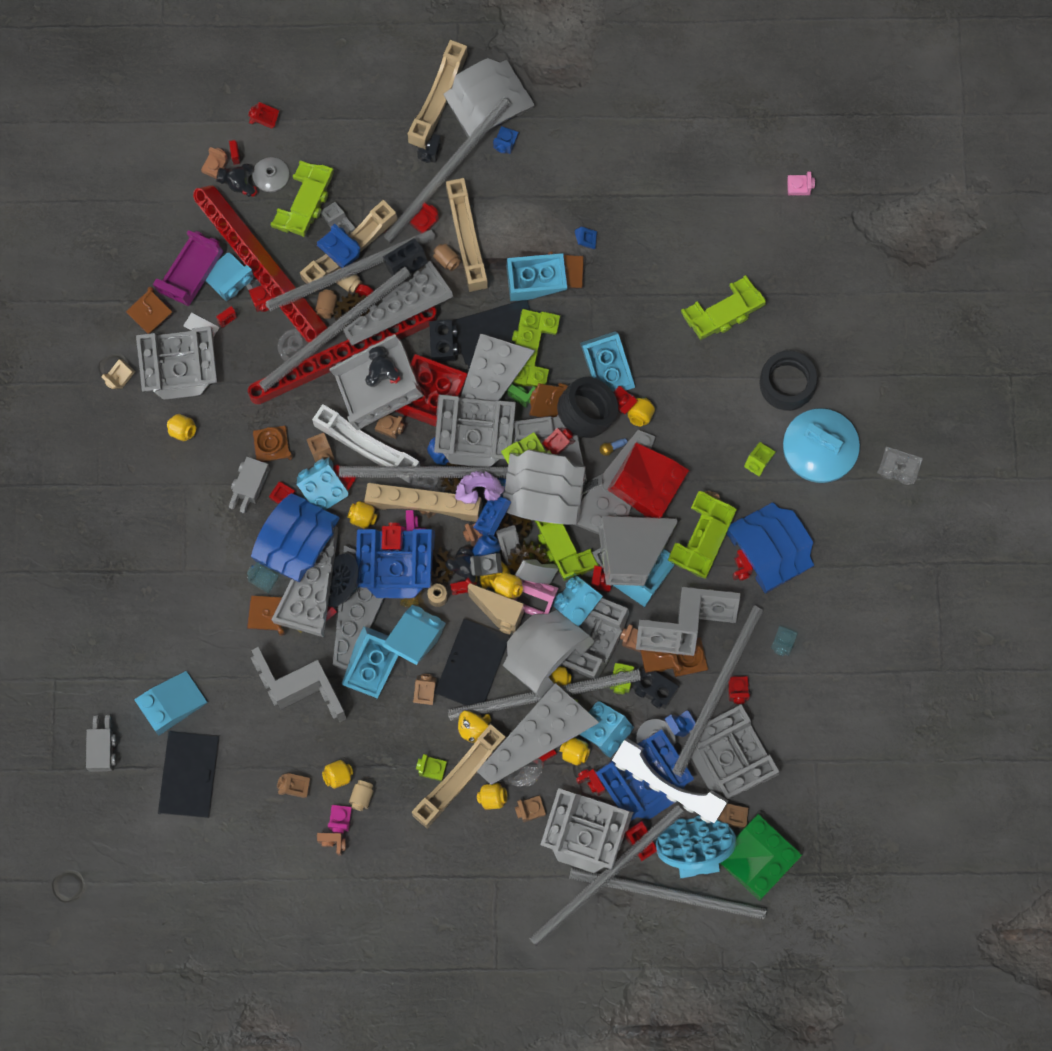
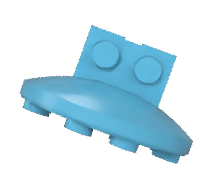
(821, 445)
(696, 846)

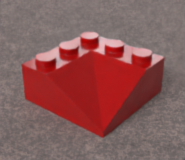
(433, 380)
(647, 481)

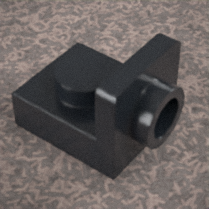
(432, 149)

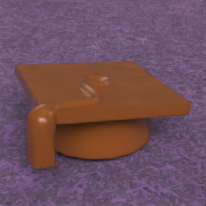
(573, 270)
(149, 311)
(545, 400)
(271, 444)
(261, 613)
(659, 661)
(692, 664)

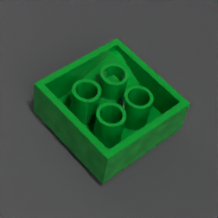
(760, 858)

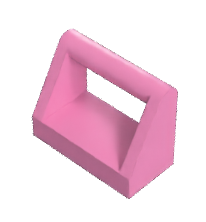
(542, 591)

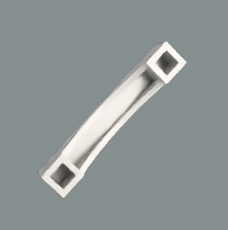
(340, 429)
(631, 758)

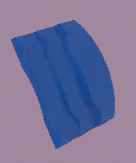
(293, 537)
(773, 545)
(395, 571)
(637, 795)

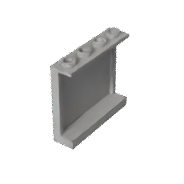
(369, 403)

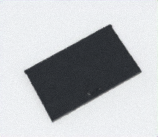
(495, 322)
(474, 665)
(188, 774)

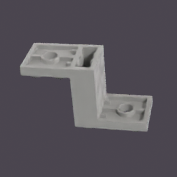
(693, 605)
(297, 685)

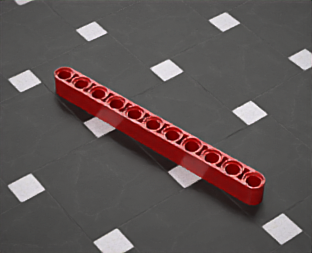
(258, 259)
(332, 354)

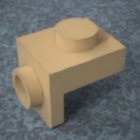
(118, 375)

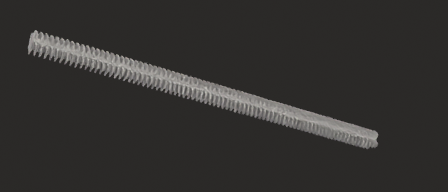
(446, 169)
(341, 273)
(339, 324)
(444, 471)
(718, 690)
(523, 700)
(597, 884)
(672, 894)

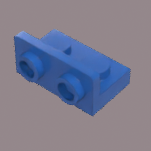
(339, 246)
(492, 516)

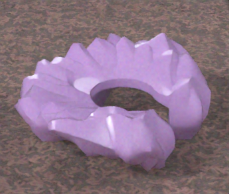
(477, 479)

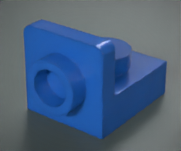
(505, 140)
(681, 724)

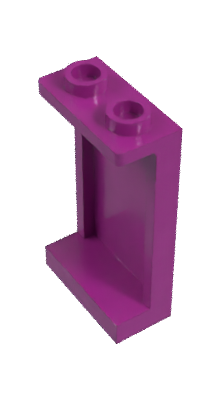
(190, 268)

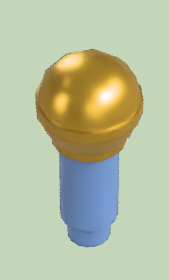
(607, 448)

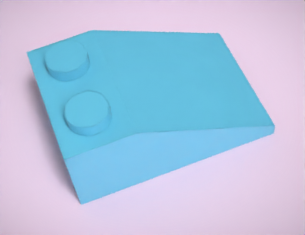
(535, 276)
(608, 361)
(644, 593)
(414, 634)
(369, 663)
(170, 702)

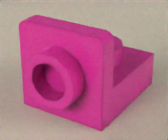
(411, 521)
(339, 819)

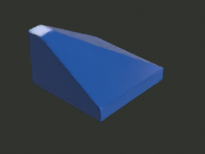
(586, 237)

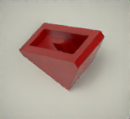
(636, 833)

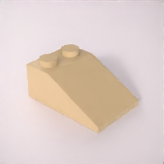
(500, 610)

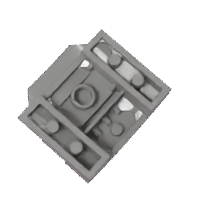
(479, 91)
(177, 362)
(473, 430)
(544, 487)
(605, 628)
(541, 647)
(732, 755)
(585, 831)

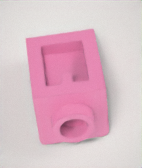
(800, 184)

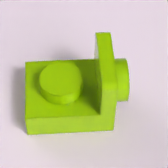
(759, 458)
(431, 768)

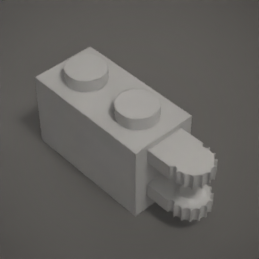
(249, 483)
(100, 746)

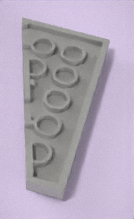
(405, 301)
(494, 368)
(599, 500)
(306, 601)
(352, 616)
(545, 727)

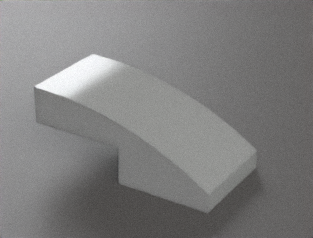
(334, 215)
(535, 572)

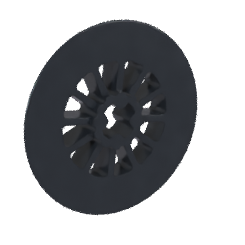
(344, 579)

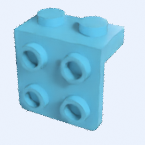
(229, 276)
(321, 484)
(576, 600)
(610, 730)

